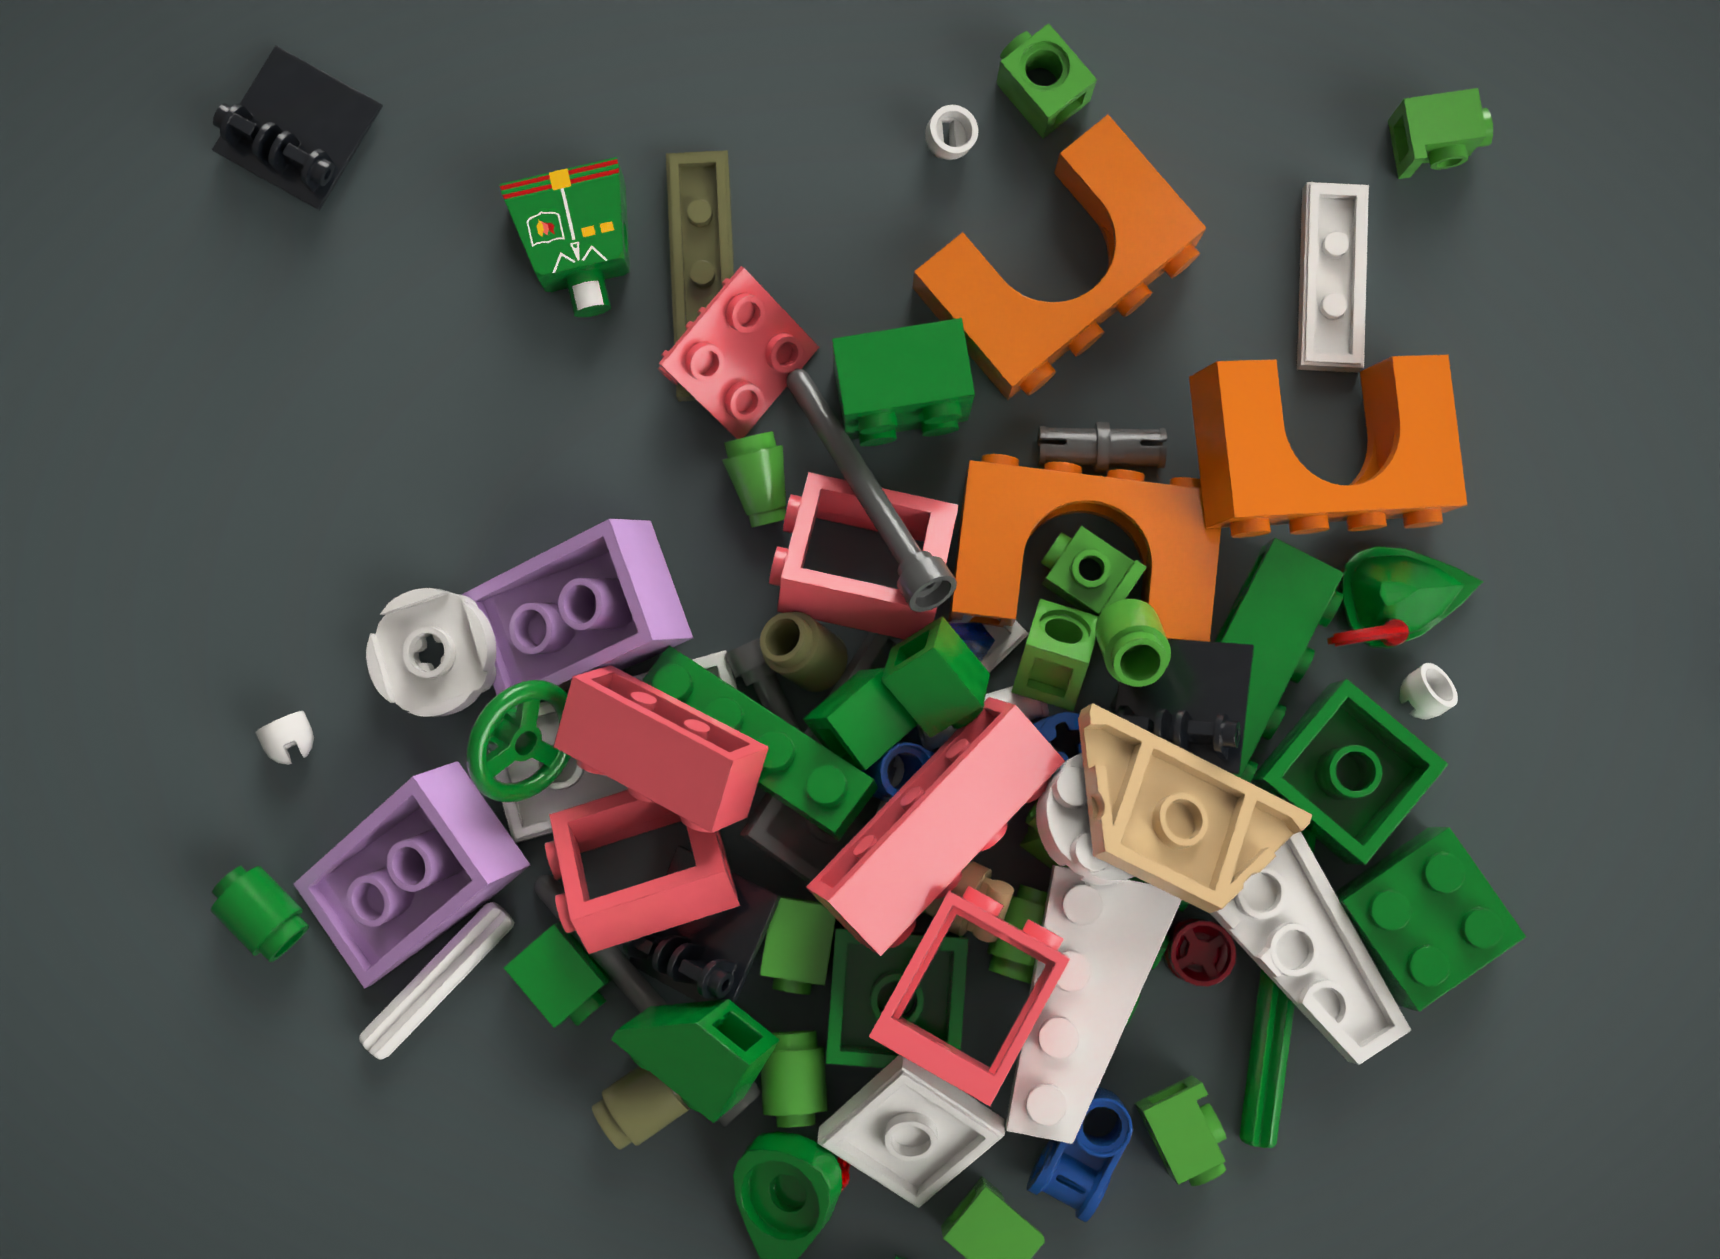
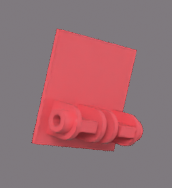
(738, 353)

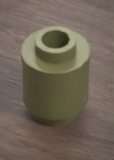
(803, 651)
(637, 1108)

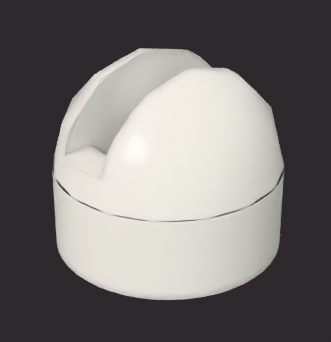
(962, 132)
(1428, 692)
(284, 734)

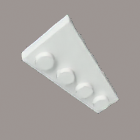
(1111, 947)
(1312, 952)

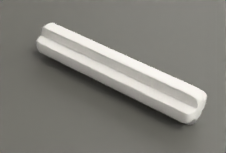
(436, 980)

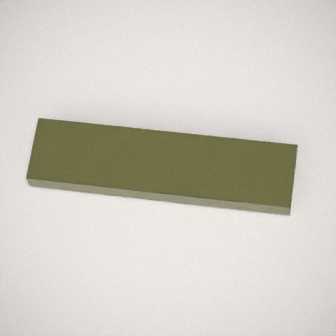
(698, 234)

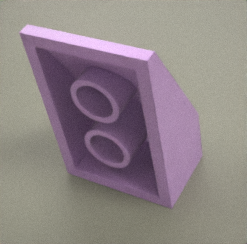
(583, 606)
(410, 871)

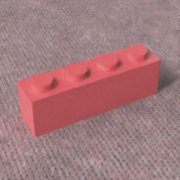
(936, 826)

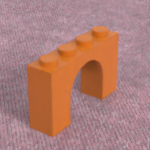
(1145, 235)
(1258, 481)
(1010, 502)

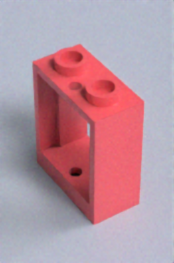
(844, 599)
(643, 907)
(939, 1056)

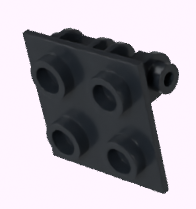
(295, 127)
(1196, 701)
(711, 954)

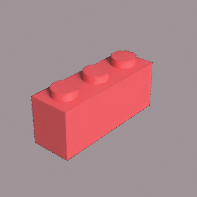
(660, 748)

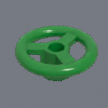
(511, 735)

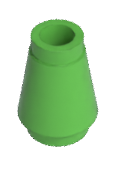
(758, 477)

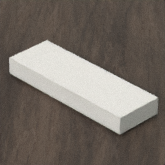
(1332, 277)

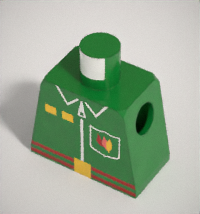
(574, 230)

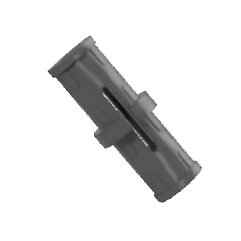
(1102, 446)

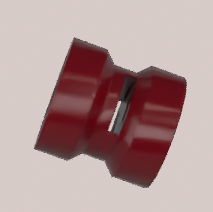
(1208, 956)

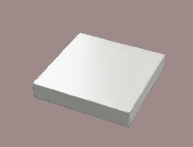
(911, 1131)

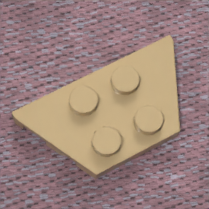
(1176, 814)

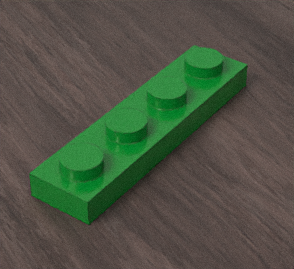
(795, 767)

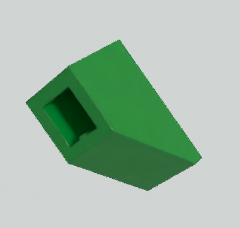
(699, 1051)

